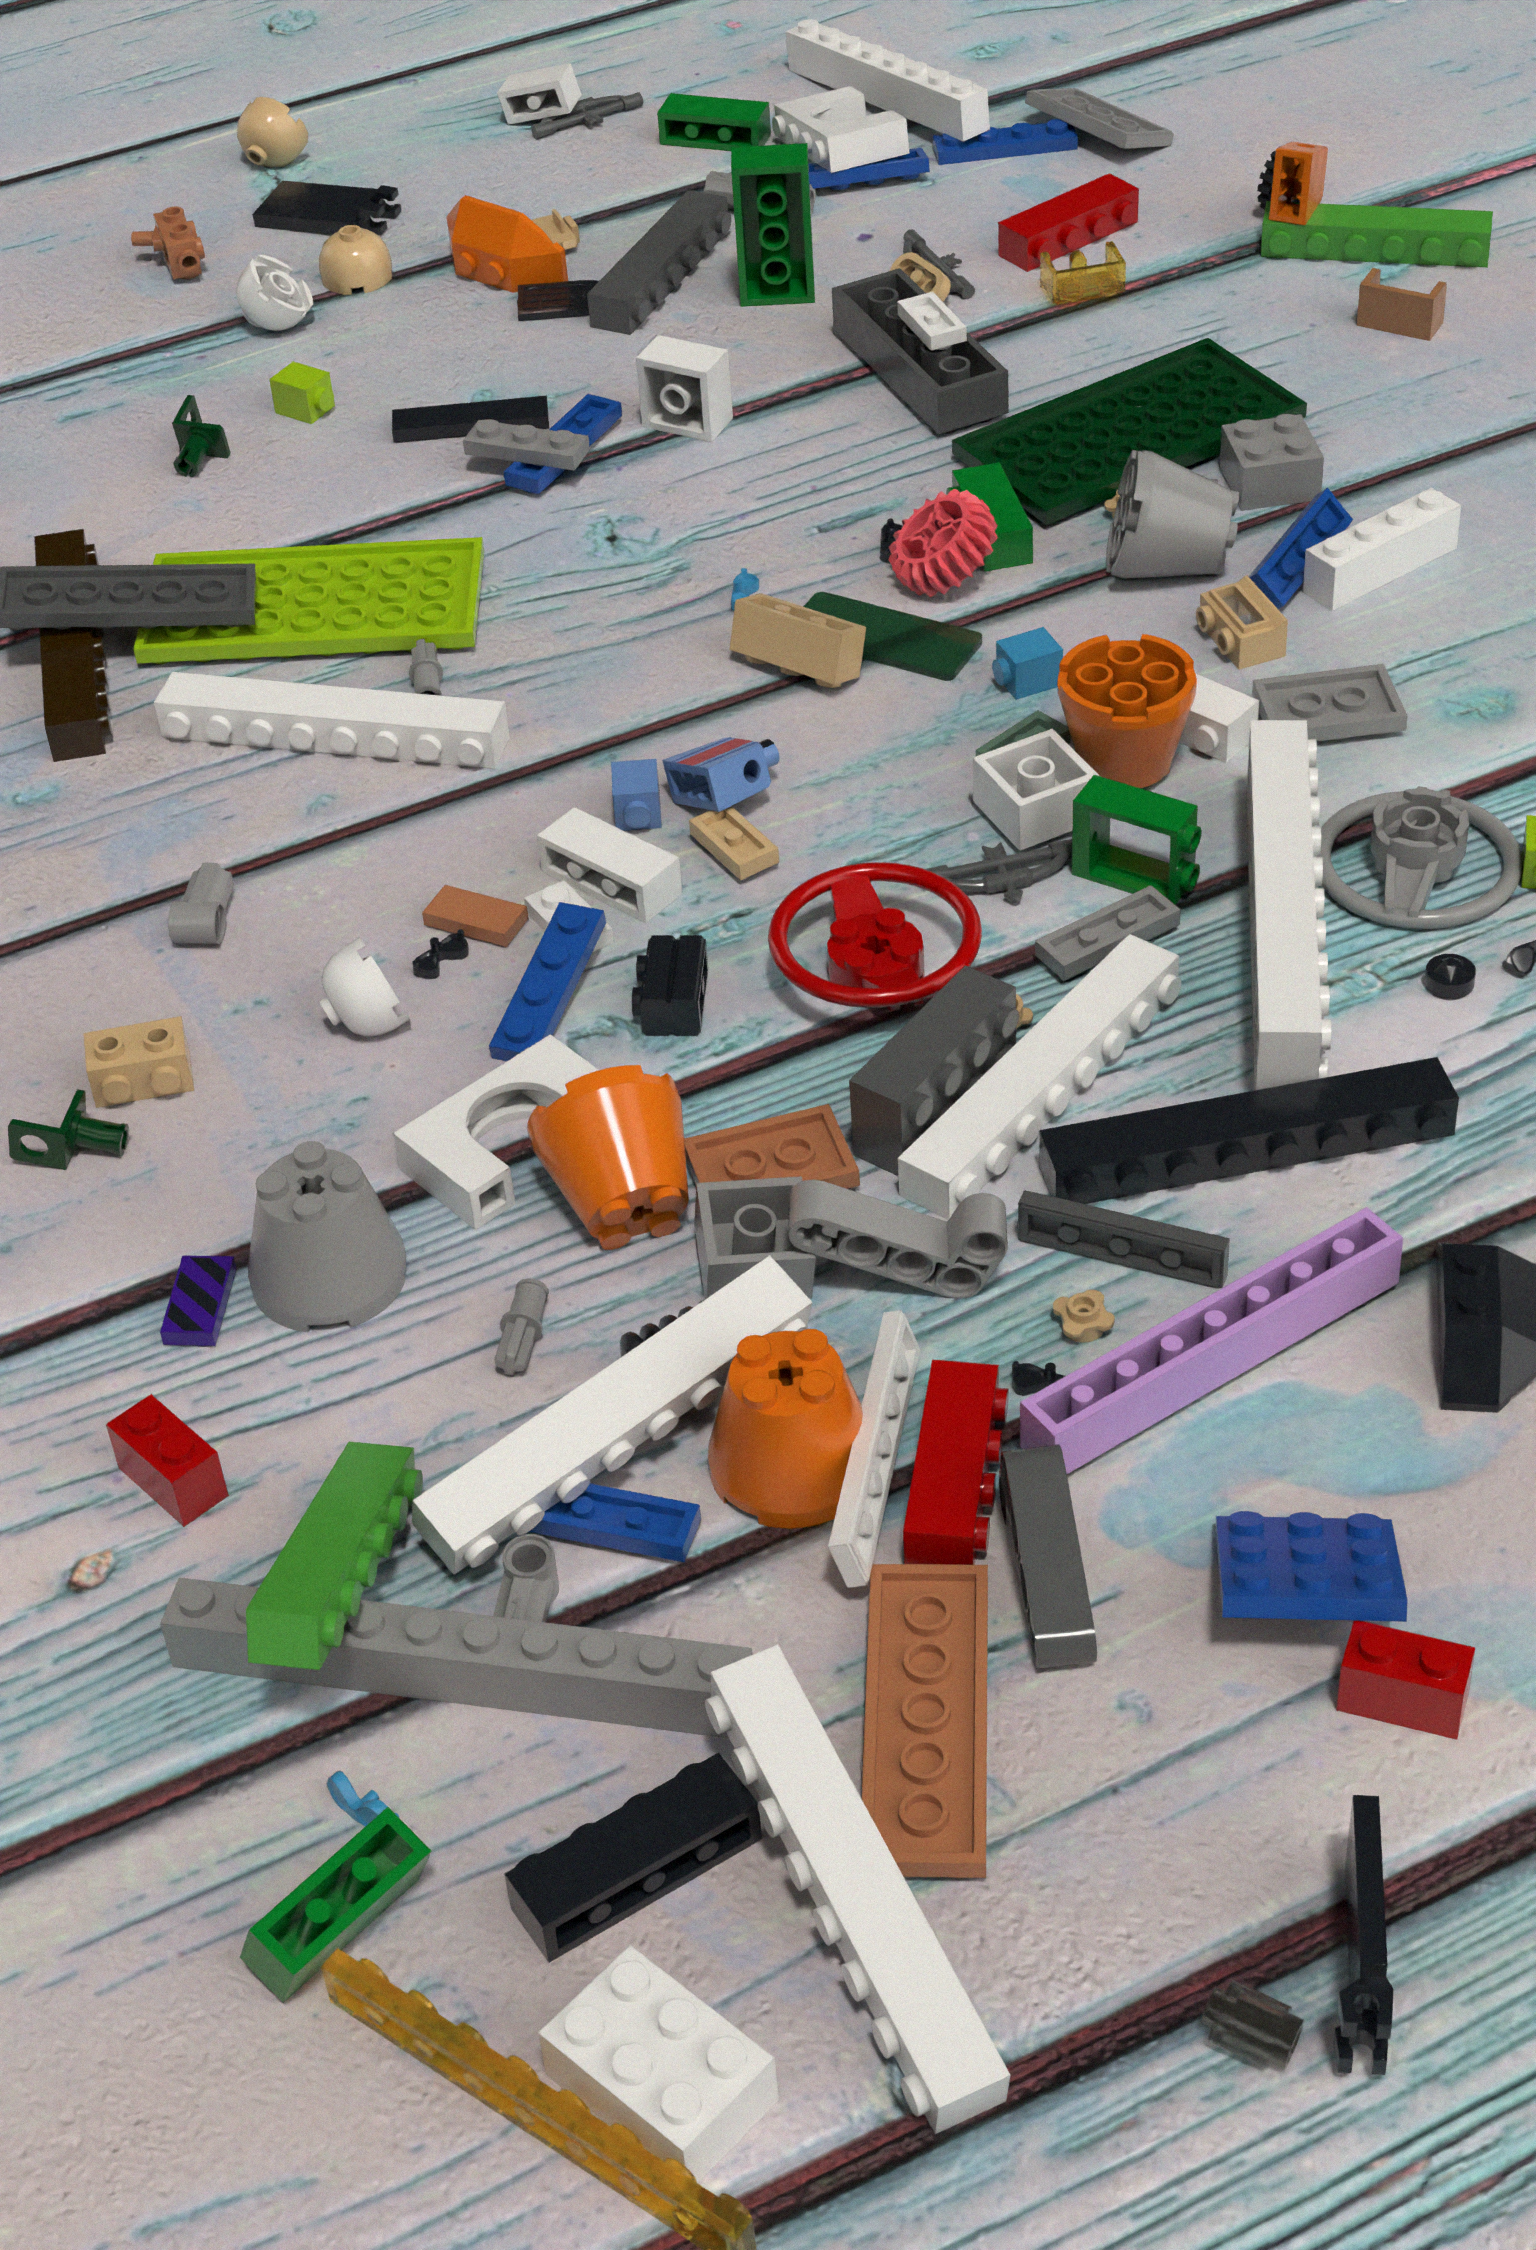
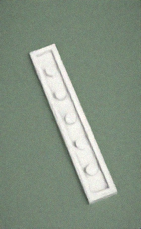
(874, 1450)

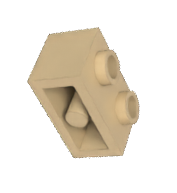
(138, 1061)

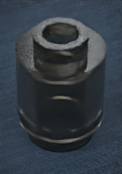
(1252, 2025)

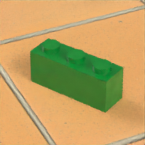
(713, 122)
(1014, 529)
(334, 1904)

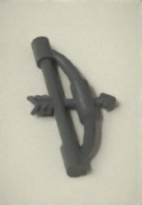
(586, 111)
(958, 282)
(1007, 880)

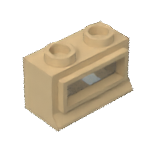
(1243, 623)

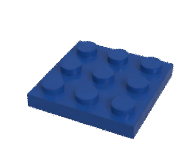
(1309, 1567)

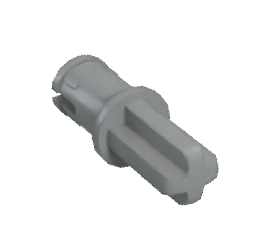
(425, 669)
(521, 1325)

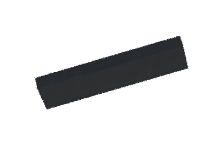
(460, 418)

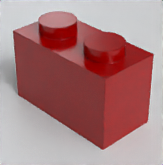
(167, 1460)
(1405, 1679)

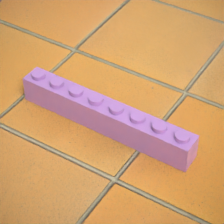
(1213, 1340)

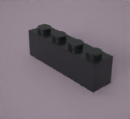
(633, 1856)

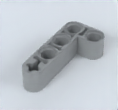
(900, 1243)

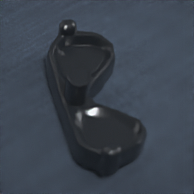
(887, 538)
(450, 948)
(1521, 959)
(1030, 1378)

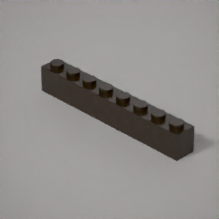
(73, 664)

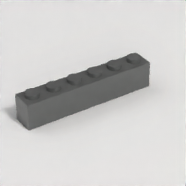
(658, 262)

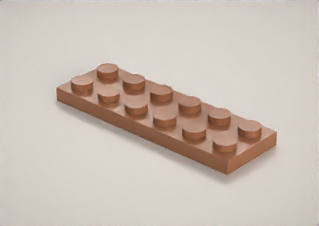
(928, 1716)

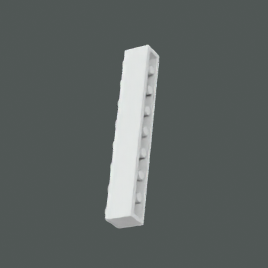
(889, 79)
(333, 719)
(1038, 1076)
(603, 1419)
(857, 1891)

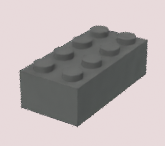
(930, 1065)

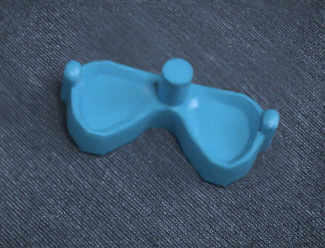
(743, 586)
(344, 1795)

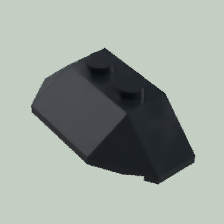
(1484, 1325)

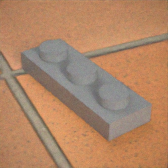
(526, 444)
(1096, 935)

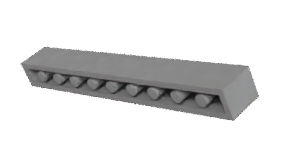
(469, 1660)

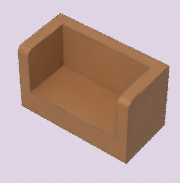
(1399, 309)

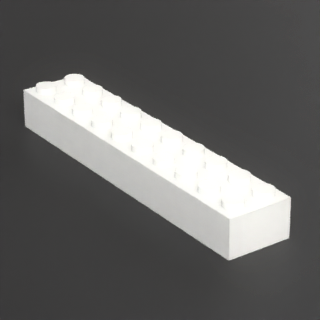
(1286, 906)

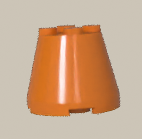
(1127, 705)
(616, 1152)
(784, 1429)

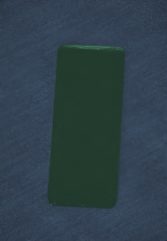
(904, 638)

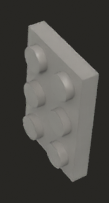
(1334, 702)

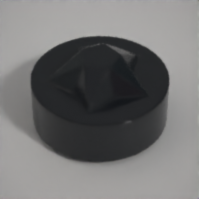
(1450, 976)

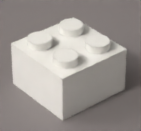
(684, 388)
(1030, 787)

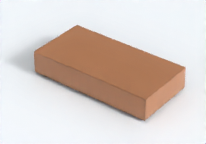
(476, 914)

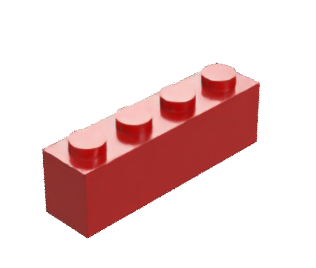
(1068, 221)
(953, 1464)

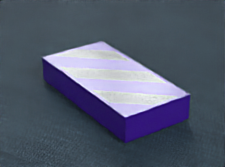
(198, 1300)

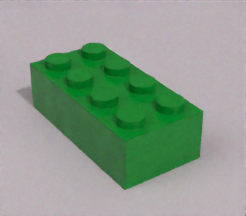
(773, 224)

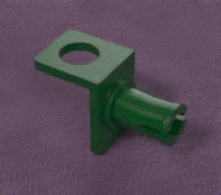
(196, 439)
(73, 1133)

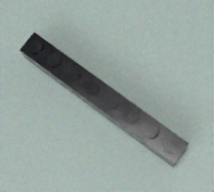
(1248, 1132)

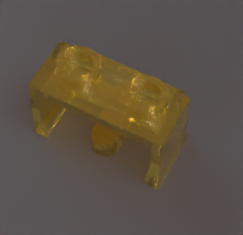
(1083, 281)

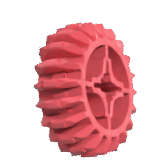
(943, 542)

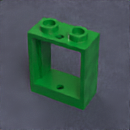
(1123, 869)

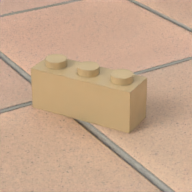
(797, 639)

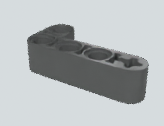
(1048, 1555)

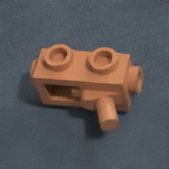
(176, 240)

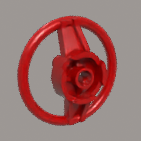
(872, 949)

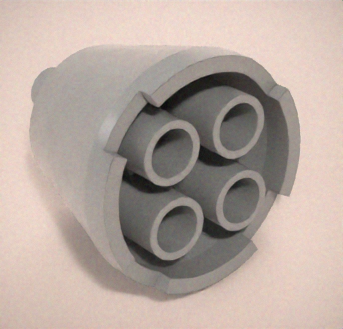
(1169, 521)
(322, 1242)

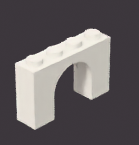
(839, 130)
(443, 1146)

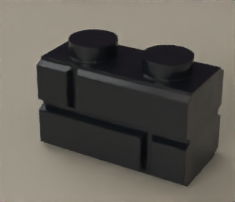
(672, 985)

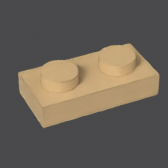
(734, 842)

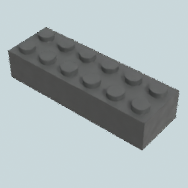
(942, 386)

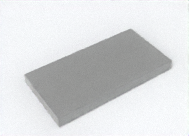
(1099, 118)

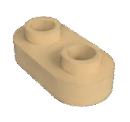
(924, 274)

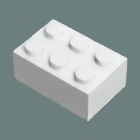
(660, 2063)

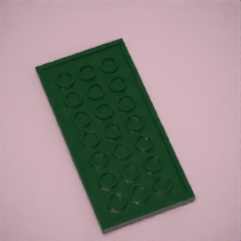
(1077, 445)

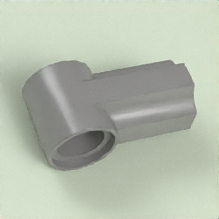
(201, 913)
(528, 1579)

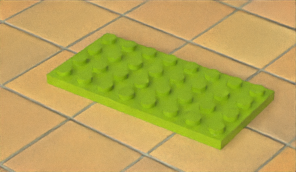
(336, 601)

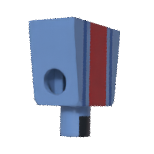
(720, 772)

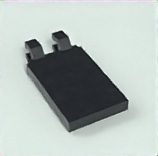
(326, 207)
(1367, 2002)

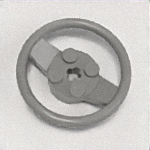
(1418, 842)

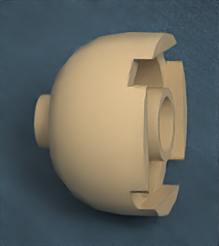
(270, 134)
(354, 260)

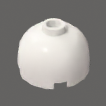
(271, 296)
(359, 993)

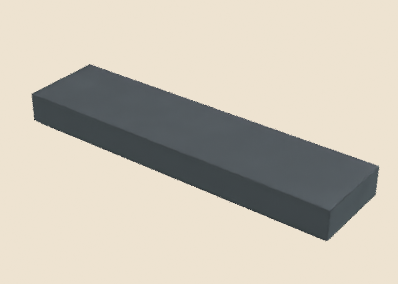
(1123, 1239)

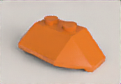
(502, 246)

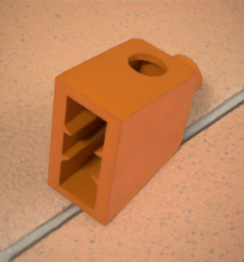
(1297, 175)

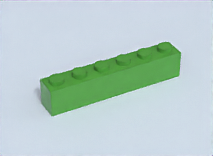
(1383, 235)
(332, 1556)

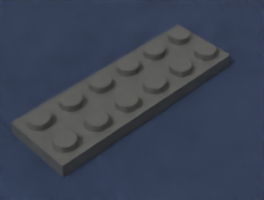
(127, 596)

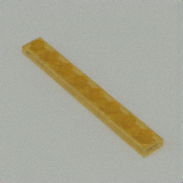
(552, 2117)

